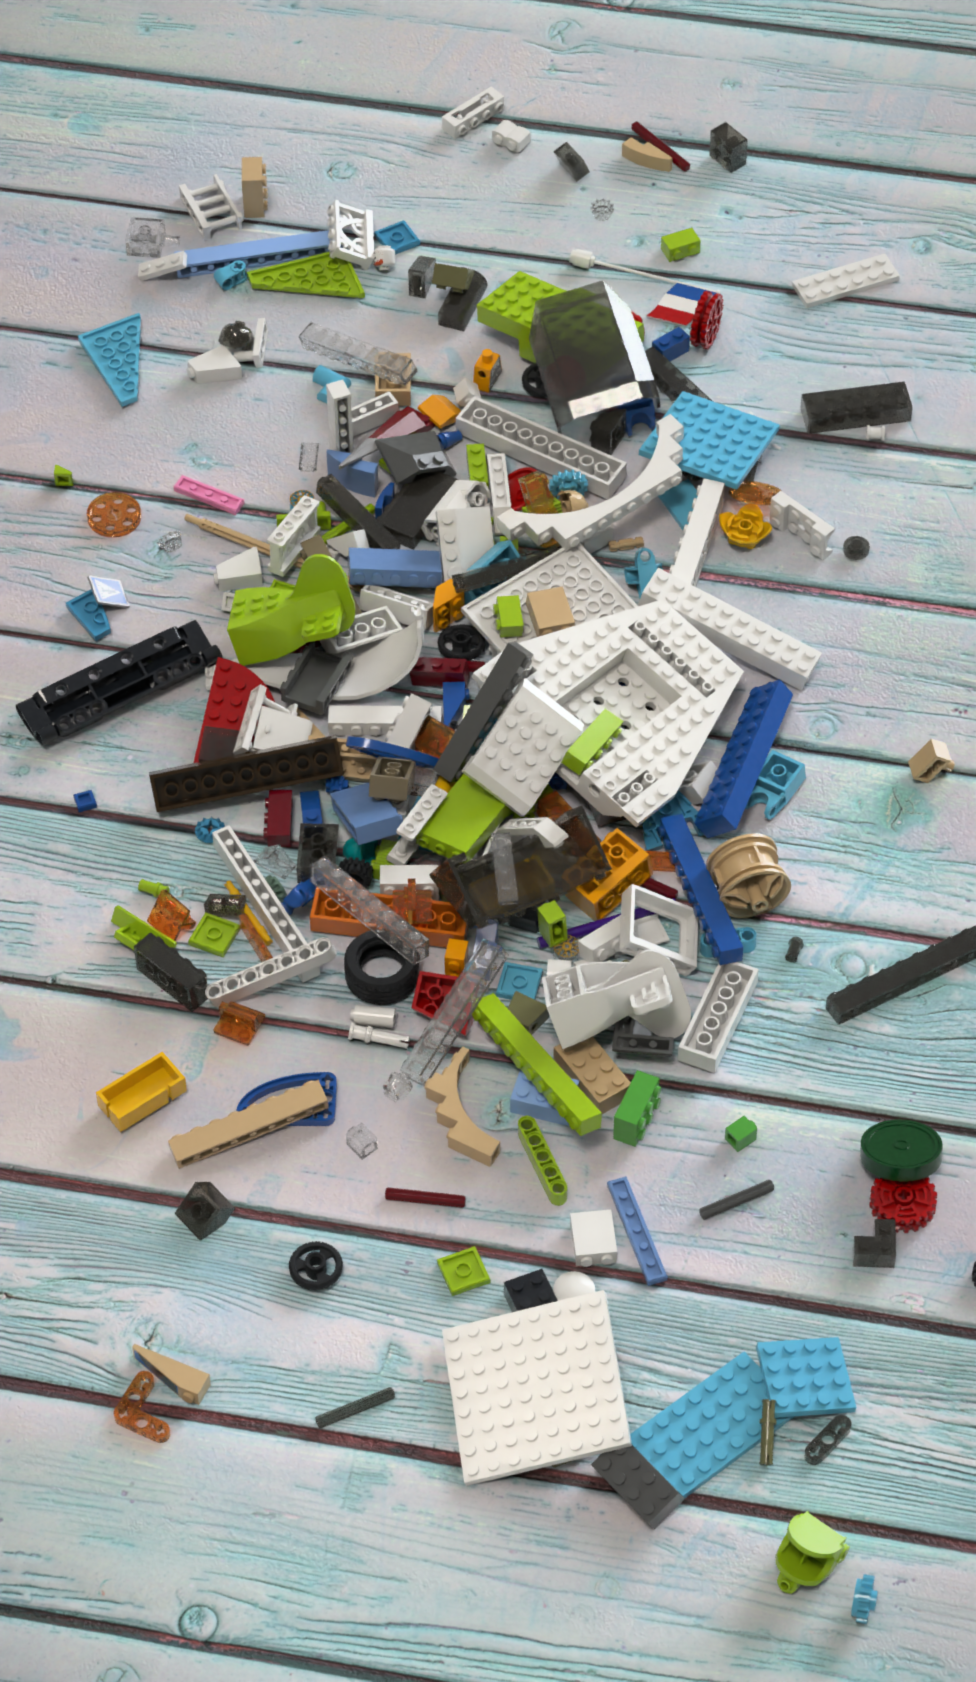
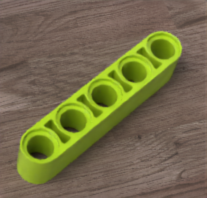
(542, 1168)

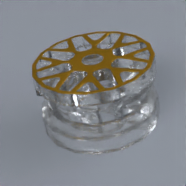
(567, 950)

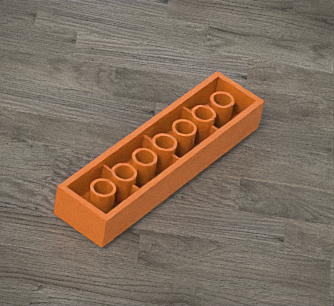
(332, 918)

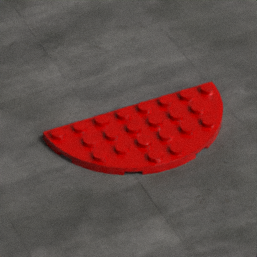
(229, 697)

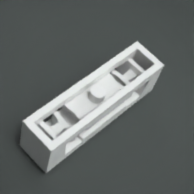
(473, 113)

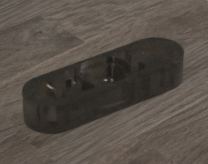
(826, 1449)

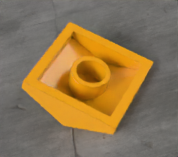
(440, 410)

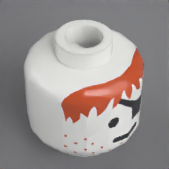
(384, 257)

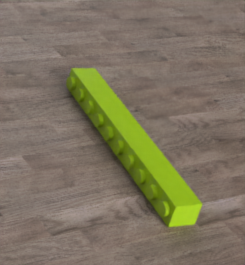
(537, 1065)

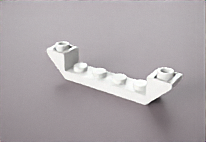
(499, 486)
(545, 828)

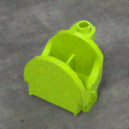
(808, 1553)

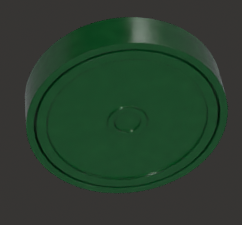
(901, 1150)

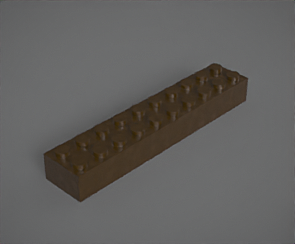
(246, 773)

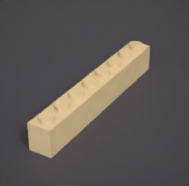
(248, 1123)

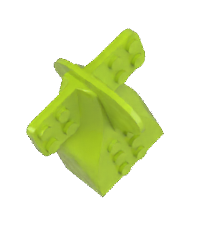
(277, 621)

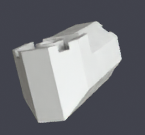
(460, 495)

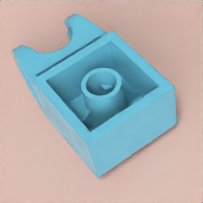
(777, 783)

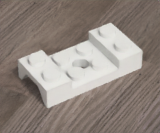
(790, 514)

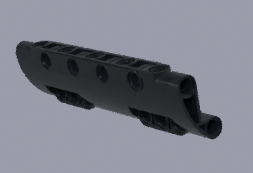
(117, 682)

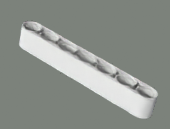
(279, 974)

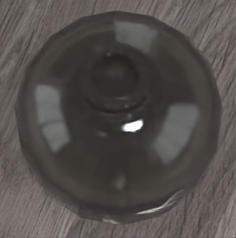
(236, 335)

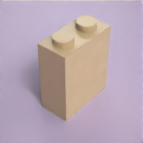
(549, 611)

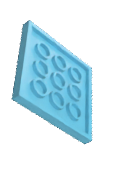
(806, 1377)

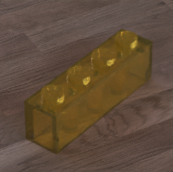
(538, 497)

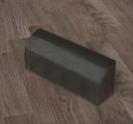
(460, 306)

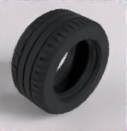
(373, 989)

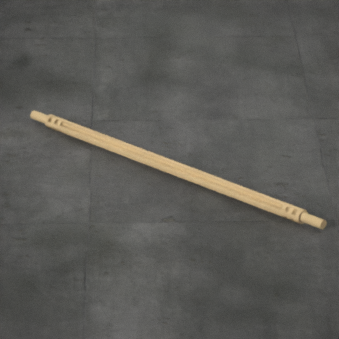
(244, 540)

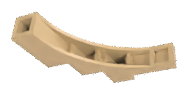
(463, 1133)

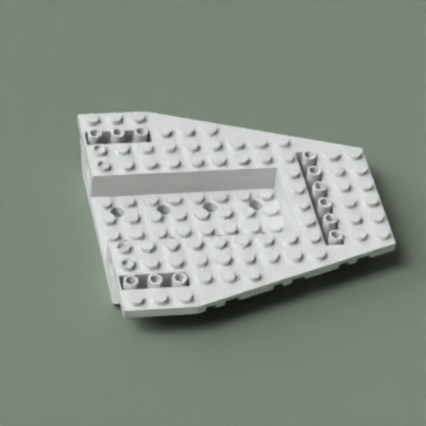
(664, 668)

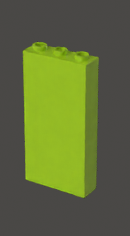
(462, 820)

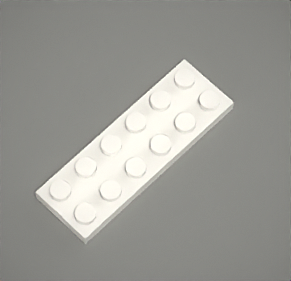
(845, 280)

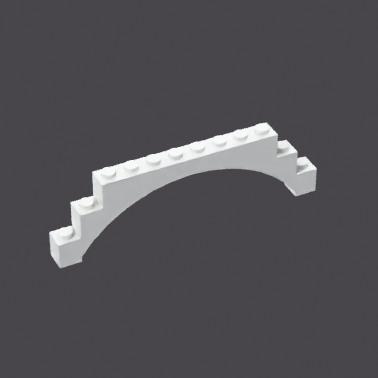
(576, 526)

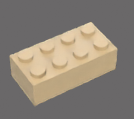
(596, 1072)

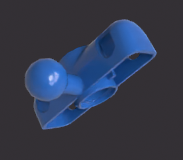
(299, 896)

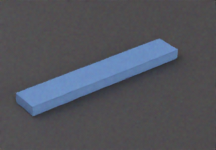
(637, 1231)

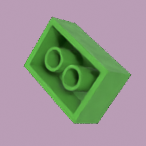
(637, 1108)

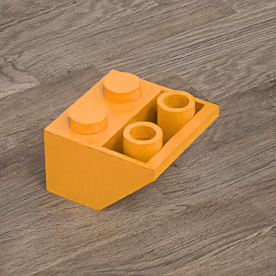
(446, 605)

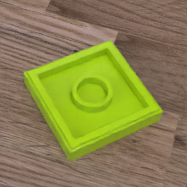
(214, 934)
(463, 1271)

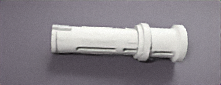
(369, 1034)

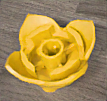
(745, 527)

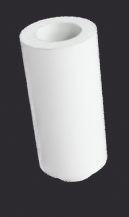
(373, 1016)

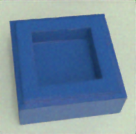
(85, 801)

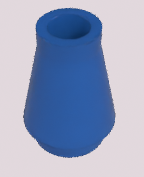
(449, 438)

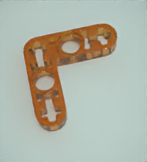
(134, 1413)

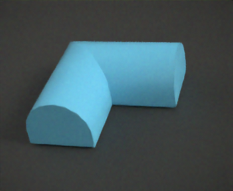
(325, 376)

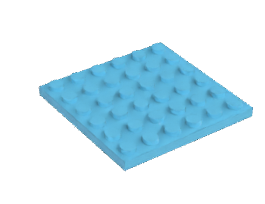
(717, 439)

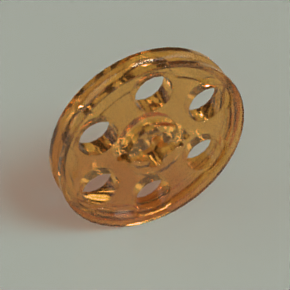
(754, 492)
(119, 510)

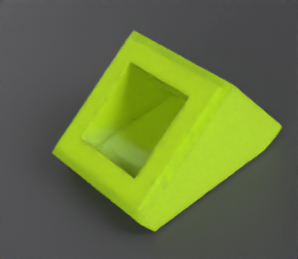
(62, 476)

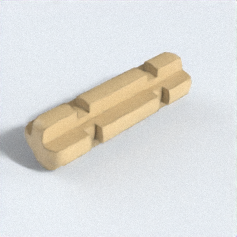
(624, 544)

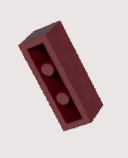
(438, 670)
(278, 818)

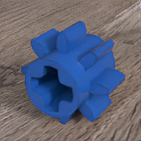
(336, 784)

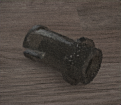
(795, 945)

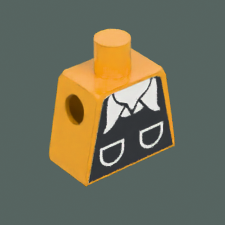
(487, 365)

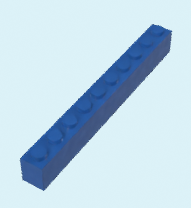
(700, 889)

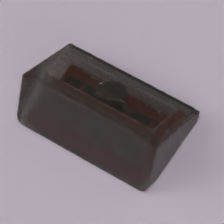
(225, 905)

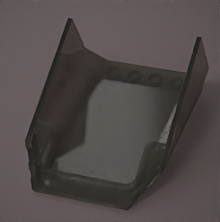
(589, 353)

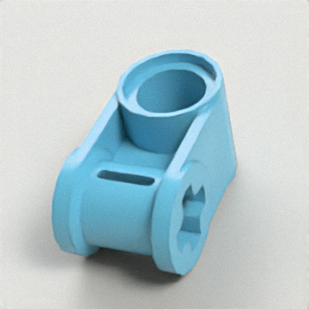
(230, 275)

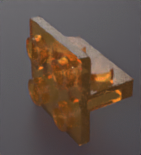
(413, 904)
(170, 916)
(238, 1022)

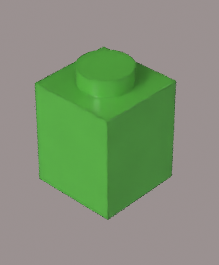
(741, 1133)

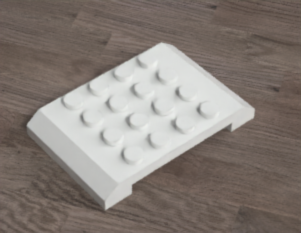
(523, 748)

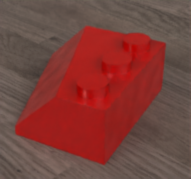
(430, 994)

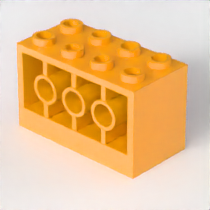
(628, 866)

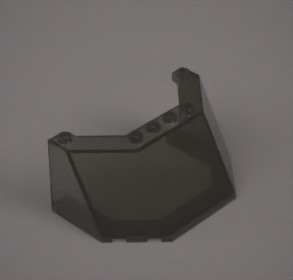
(539, 872)

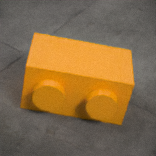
(456, 957)

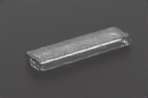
(504, 868)

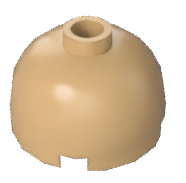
(572, 501)

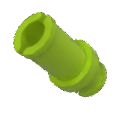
(152, 888)

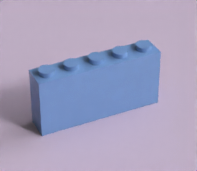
(394, 567)
(363, 815)

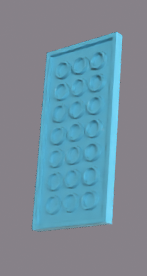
(707, 1426)

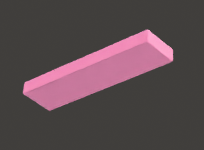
(209, 495)

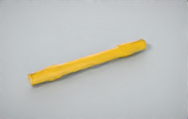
(260, 929)

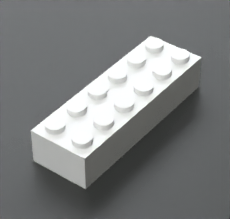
(717, 1015)

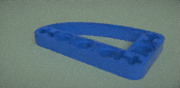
(383, 749)
(293, 1081)

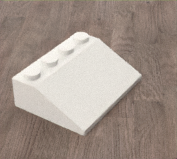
(463, 538)

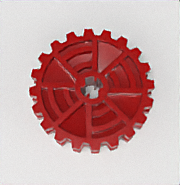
(706, 320)
(906, 1202)

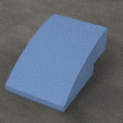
(357, 477)

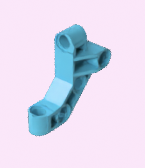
(642, 571)

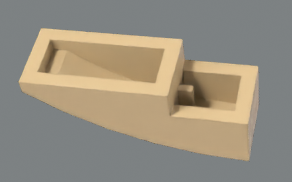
(646, 155)

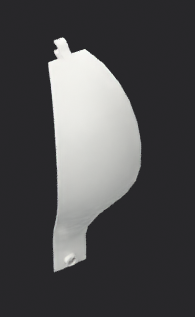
(373, 665)

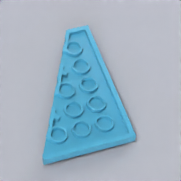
(116, 356)

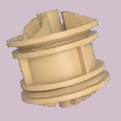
(748, 875)

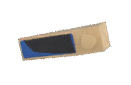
(182, 1379)

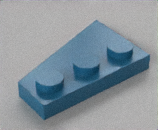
(90, 615)

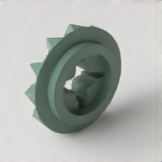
(277, 887)

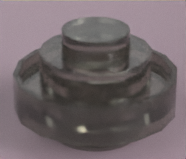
(856, 547)

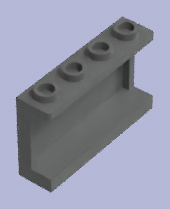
(315, 679)

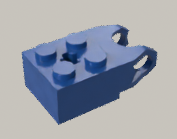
(639, 412)

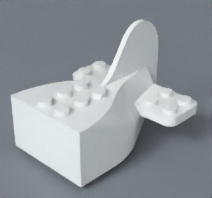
(598, 994)

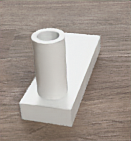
(258, 351)

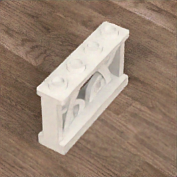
(356, 219)
(294, 529)

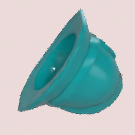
(364, 851)

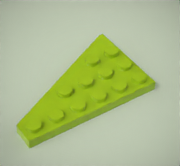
(310, 275)

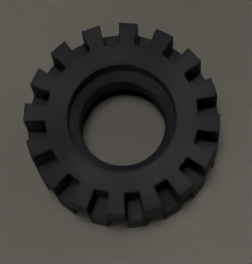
(358, 870)

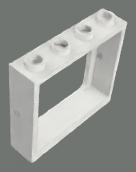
(688, 927)

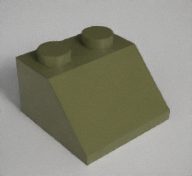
(452, 276)

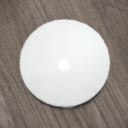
(572, 1285)

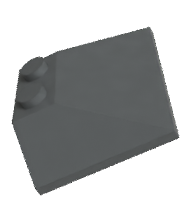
(414, 455)
(635, 1038)

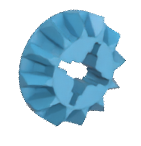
(202, 832)

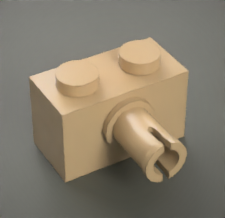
(930, 761)

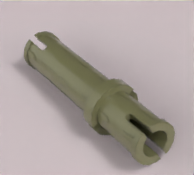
(767, 1431)

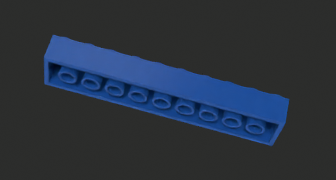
(743, 759)

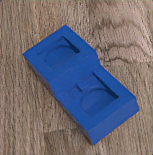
(385, 498)

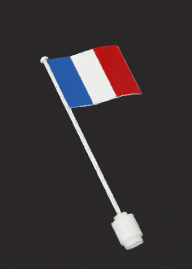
(676, 305)

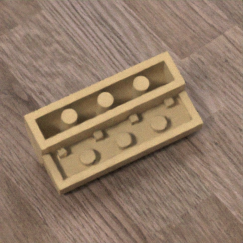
(355, 764)

